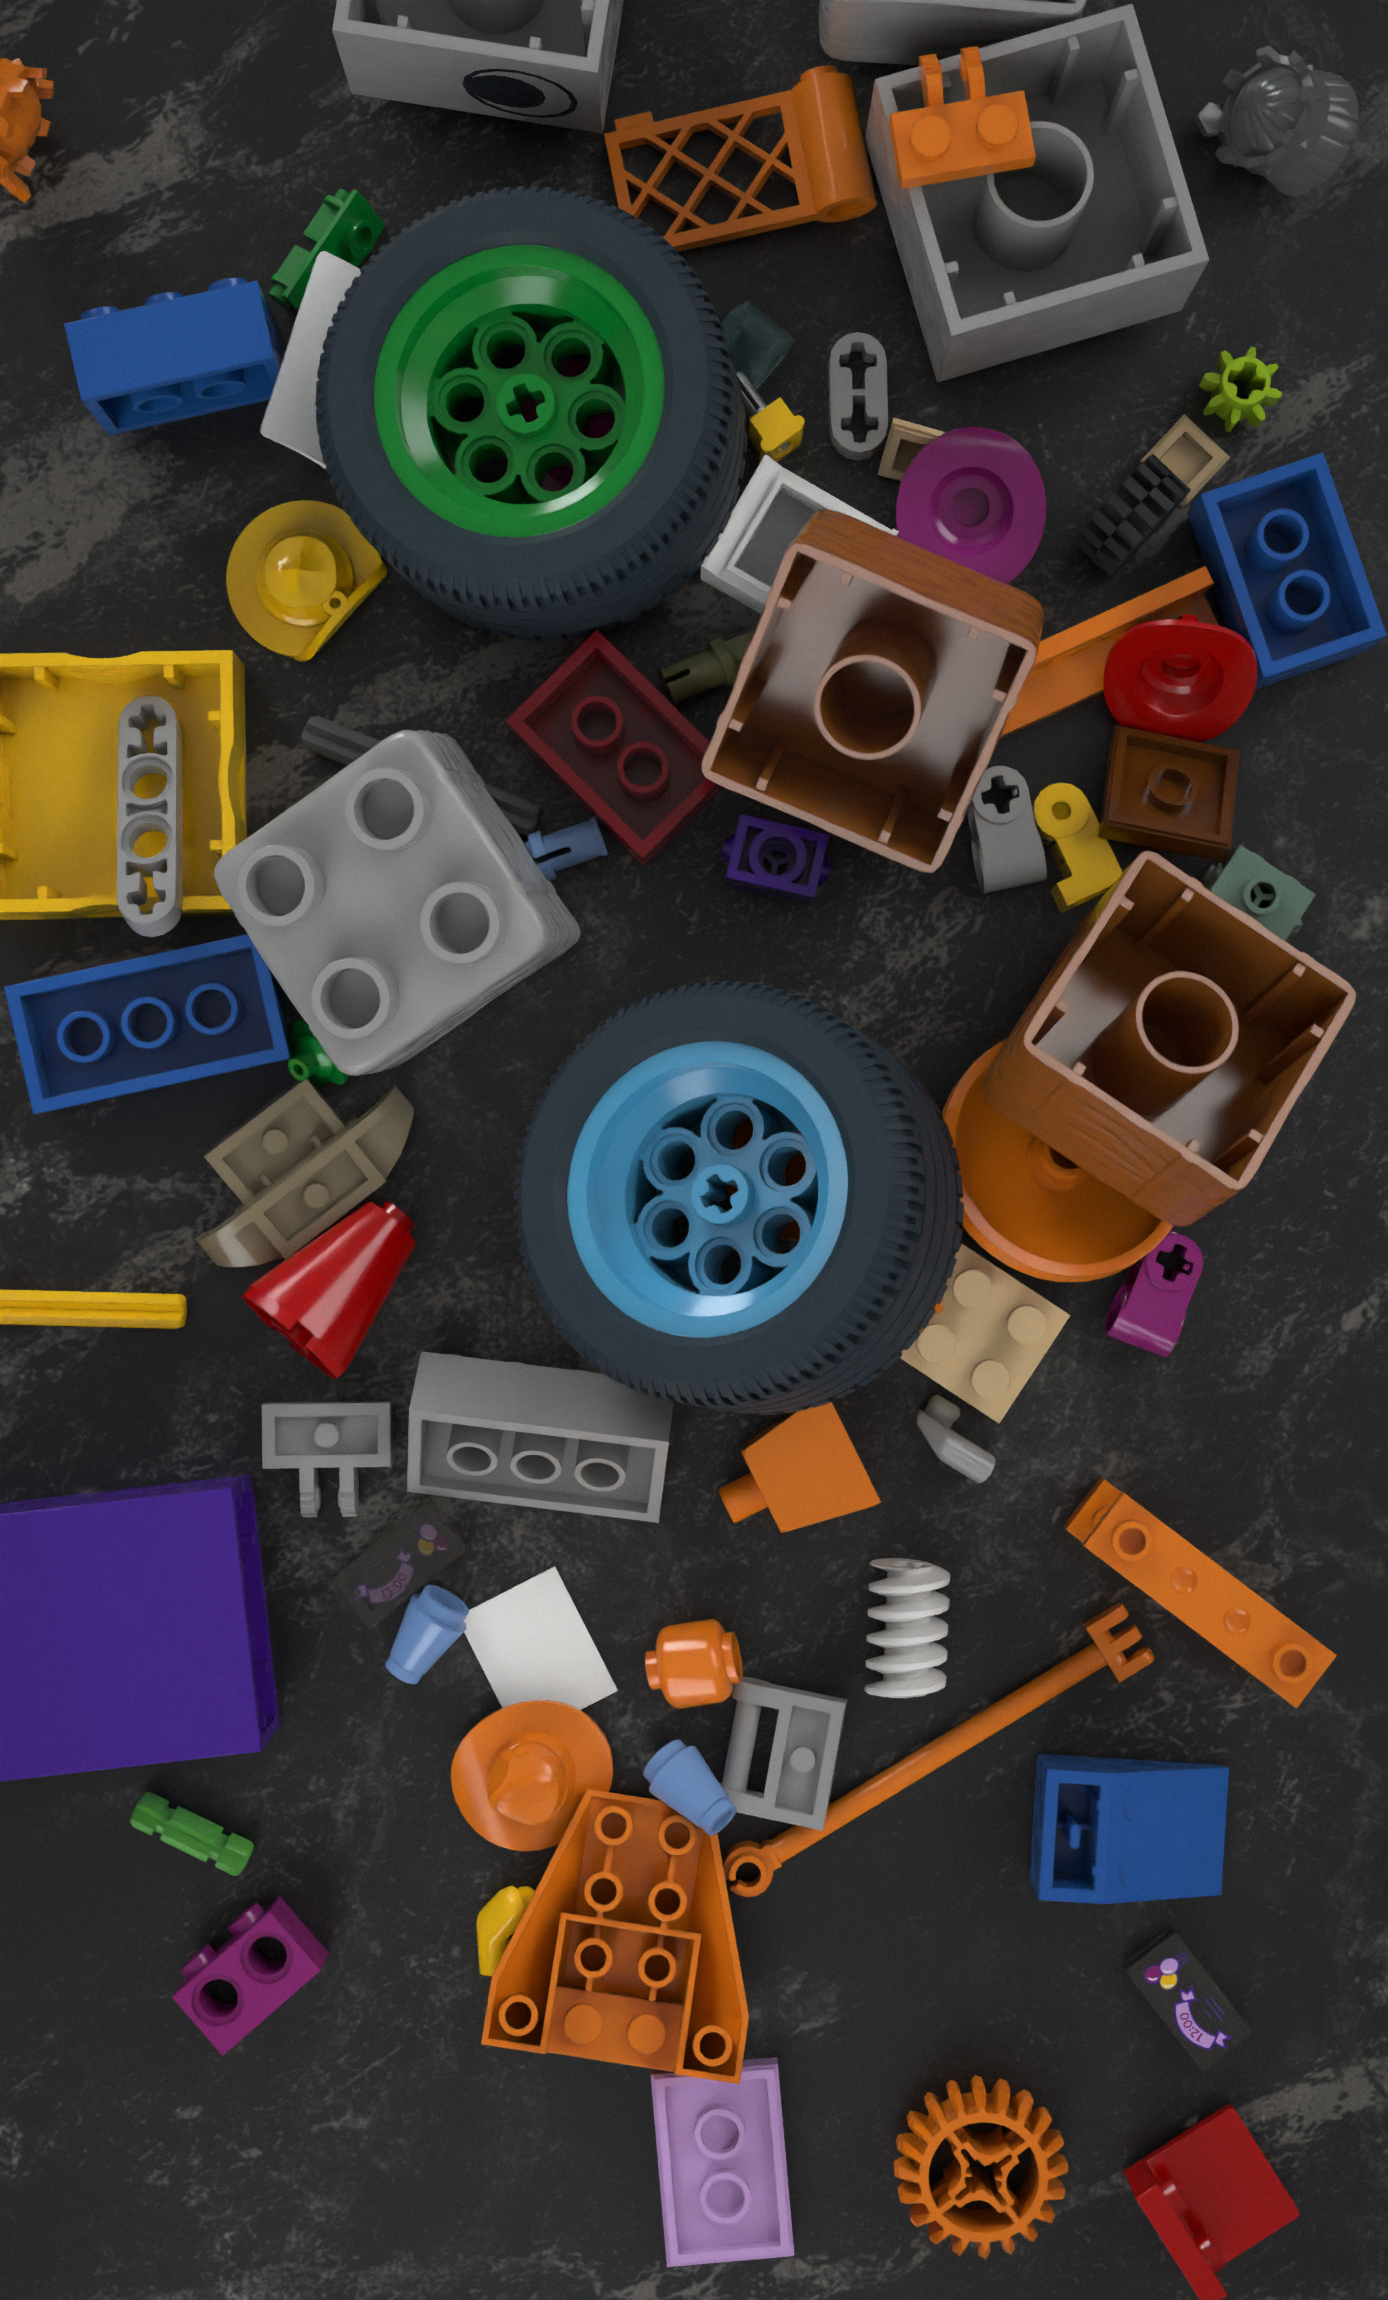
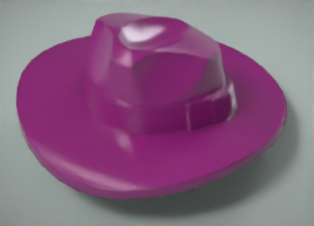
(974, 502)

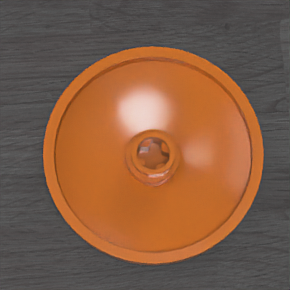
(1033, 1202)

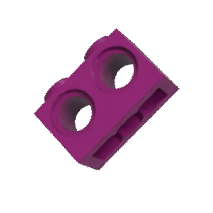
(259, 1982)

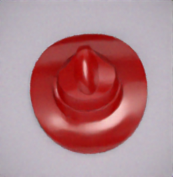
(1180, 678)

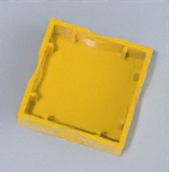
(64, 777)

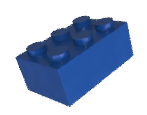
(176, 356)
(1287, 569)

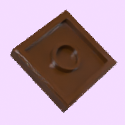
(1169, 794)

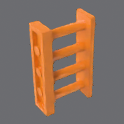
(1199, 1592)

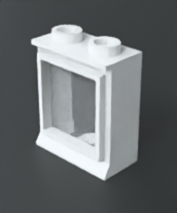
(761, 530)

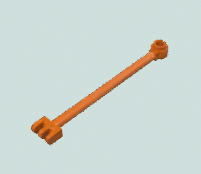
(1104, 1651)

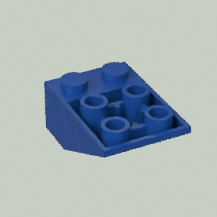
(1127, 1829)

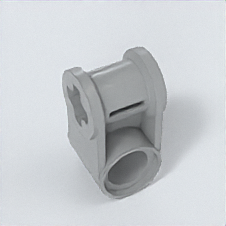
(1008, 844)

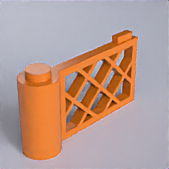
(823, 148)

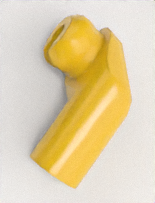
(497, 1923)

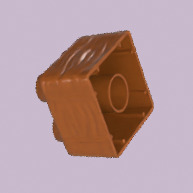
(874, 689)
(1168, 1043)

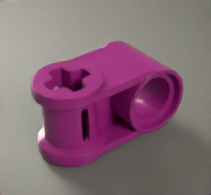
(1154, 1301)

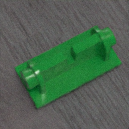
(341, 227)

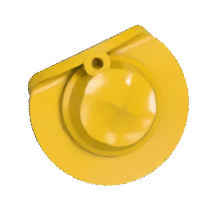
(300, 576)

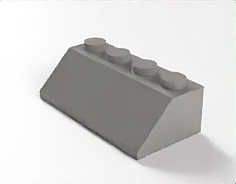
(536, 1438)

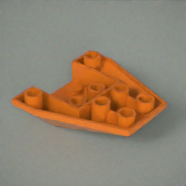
(626, 1948)

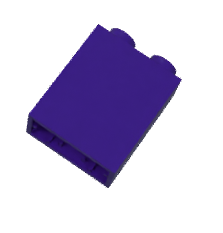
(133, 1629)

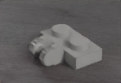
(327, 1437)

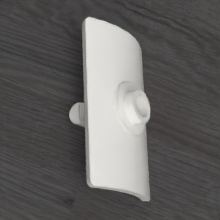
(291, 407)

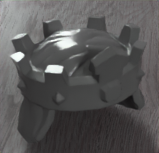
(1284, 122)

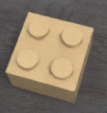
(986, 1335)

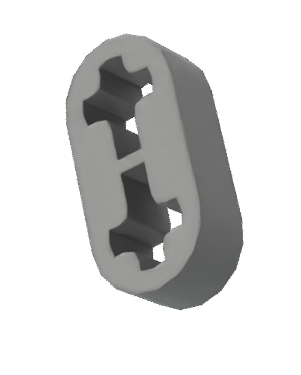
(872, 396)

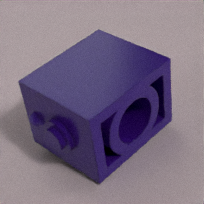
(799, 846)

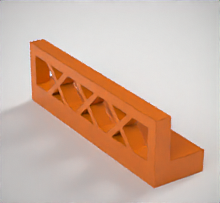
(1073, 661)

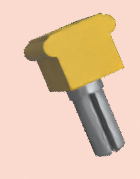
(771, 426)

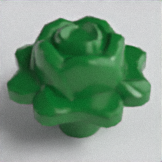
(311, 1058)

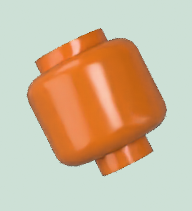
(694, 1663)

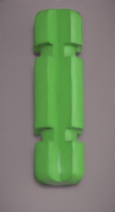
(191, 1833)

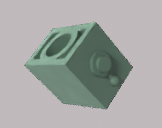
(1248, 872)

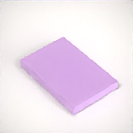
(722, 2166)

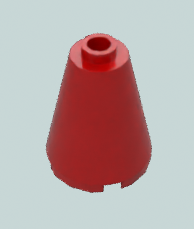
(335, 1286)

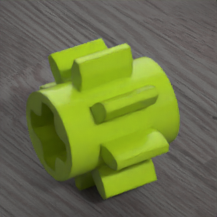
(1257, 387)

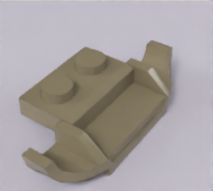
(300, 1171)

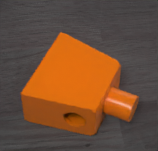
(801, 1472)

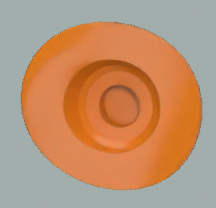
(528, 1771)

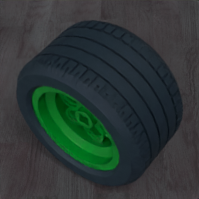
(426, 335)

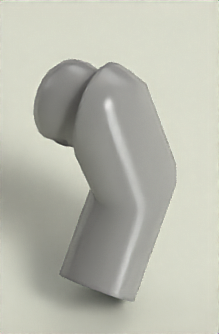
(948, 1445)

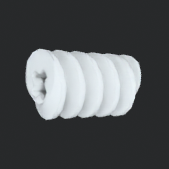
(909, 1628)

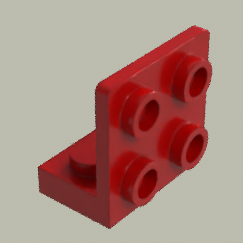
(1210, 2197)

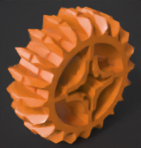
(943, 2202)

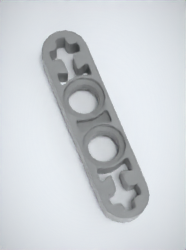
(146, 815)

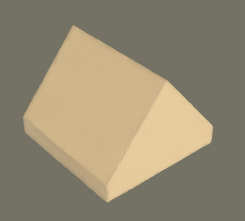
(902, 446)

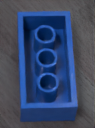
(147, 1023)

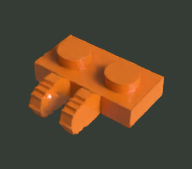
(961, 136)

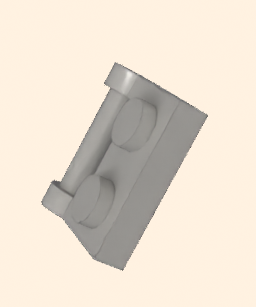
(800, 1758)

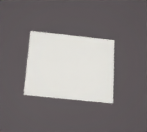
(537, 1645)

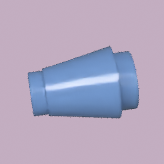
(426, 1632)
(689, 1787)

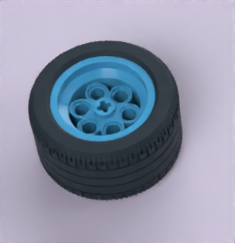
(608, 1184)

